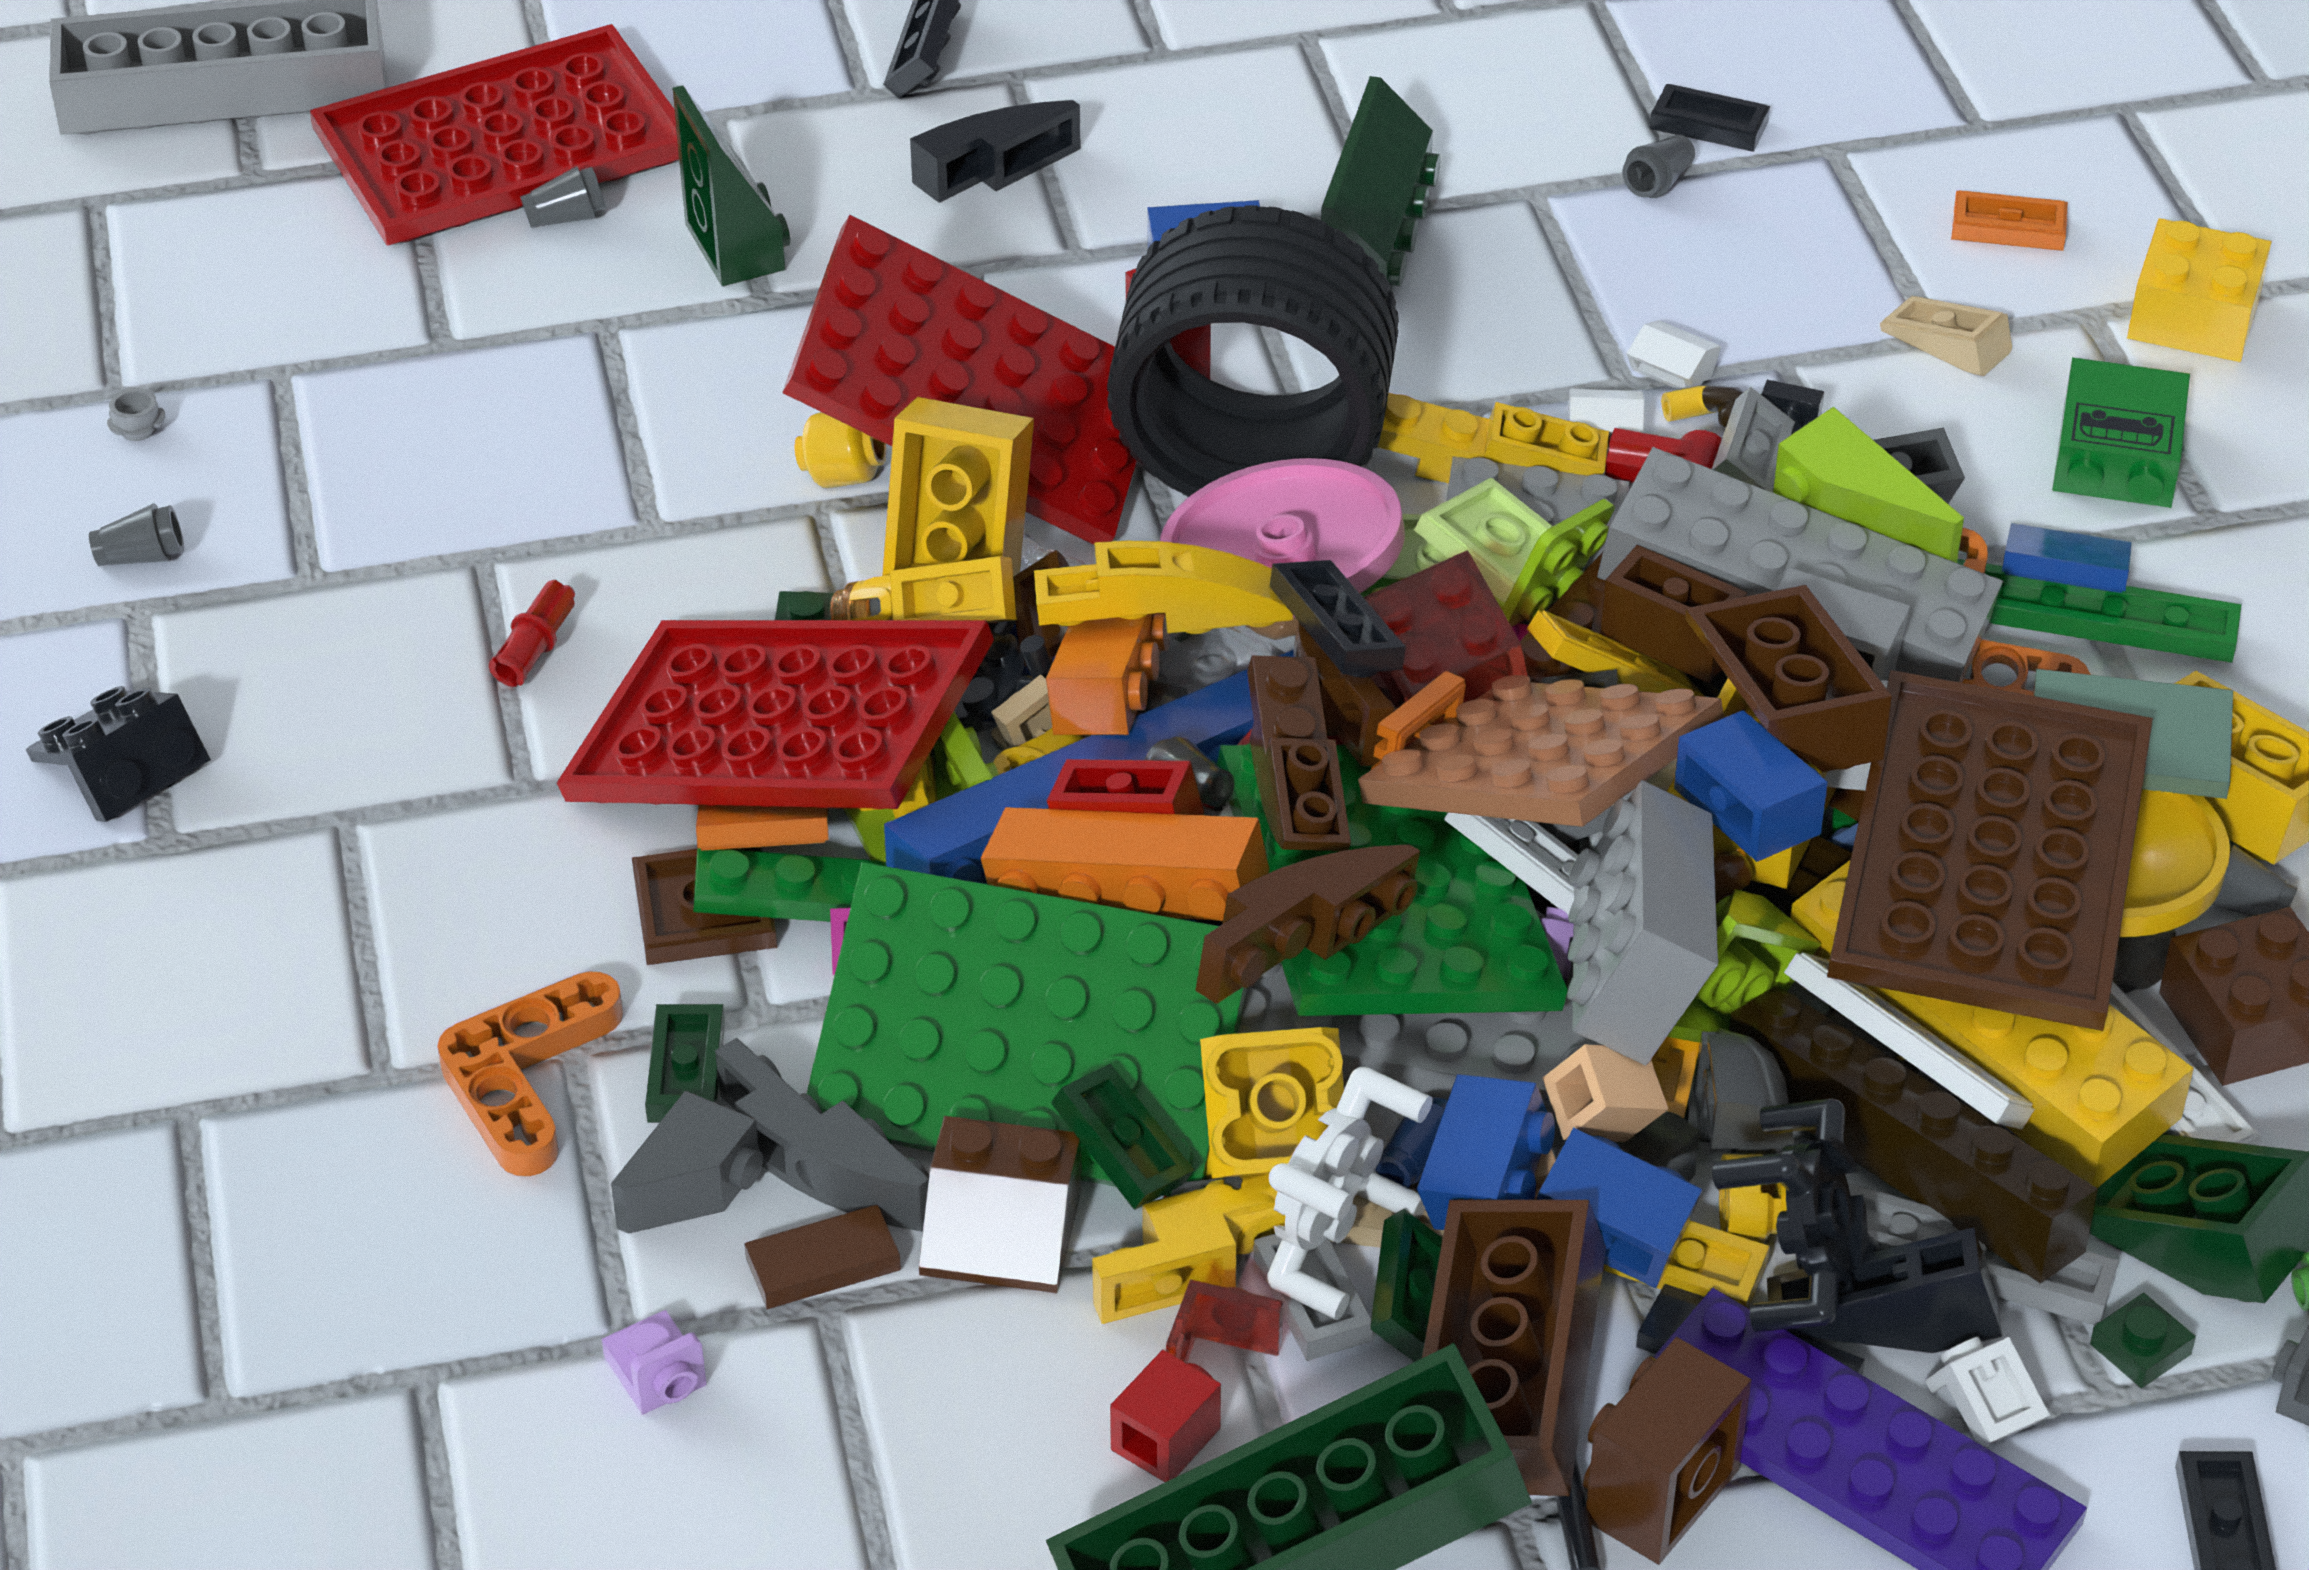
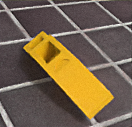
(1507, 437)
(1138, 578)

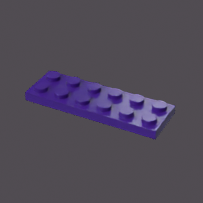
(1878, 1457)

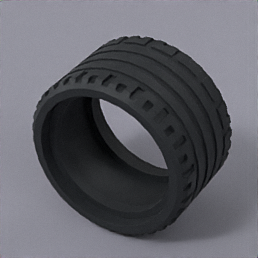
(1266, 272)

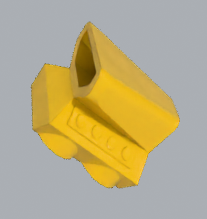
(1267, 1095)

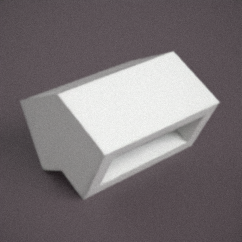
(1673, 355)
(1607, 409)

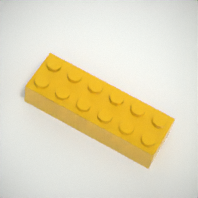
(2091, 1089)

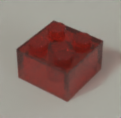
(1448, 625)

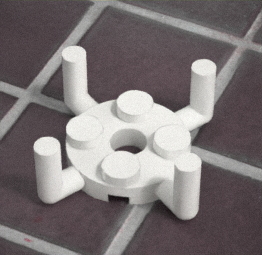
(1326, 1175)

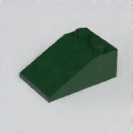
(723, 202)
(2210, 1214)

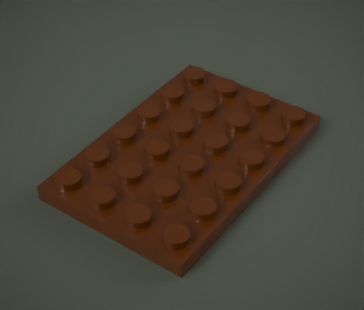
(1994, 851)

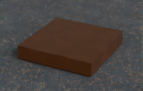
(667, 917)

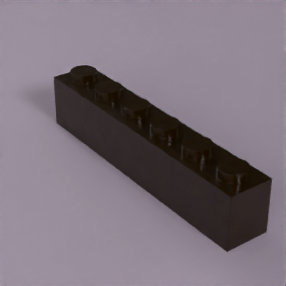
(1927, 1139)

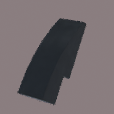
(994, 147)

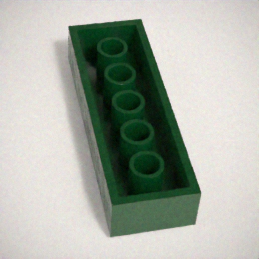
(1332, 1490)

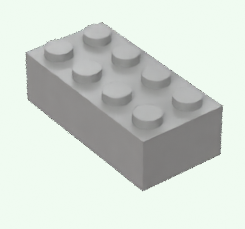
(1642, 922)

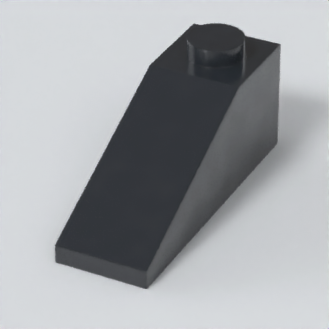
(1909, 1296)

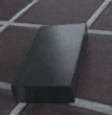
(1710, 117)

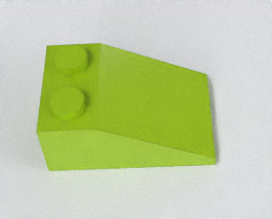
(1854, 479)
(1753, 953)

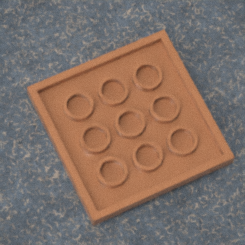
(1540, 751)

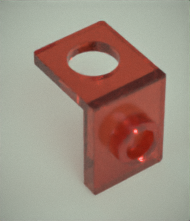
(1226, 1317)

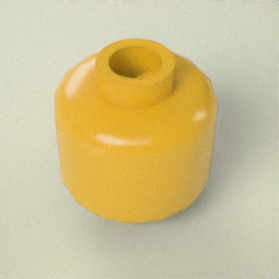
(837, 452)

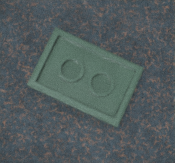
(2188, 731)

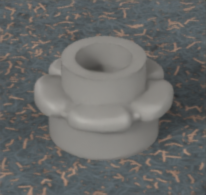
(134, 414)

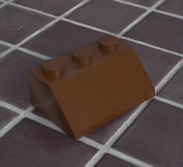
(1798, 675)

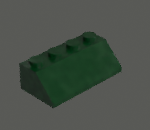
(1383, 179)

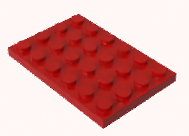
(495, 131)
(914, 327)
(778, 713)

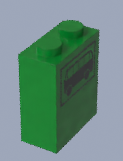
(2121, 432)

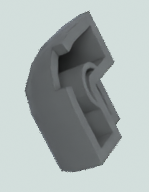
(1731, 1087)

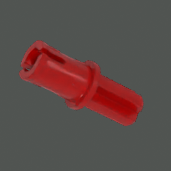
(532, 634)

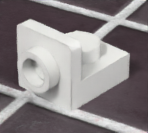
(1989, 1389)

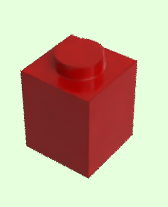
(1165, 1416)

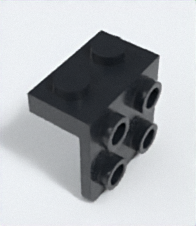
(123, 748)

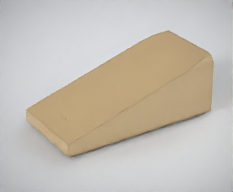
(1952, 332)

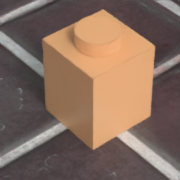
(1604, 1094)

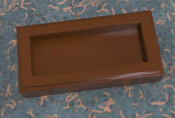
(822, 1256)

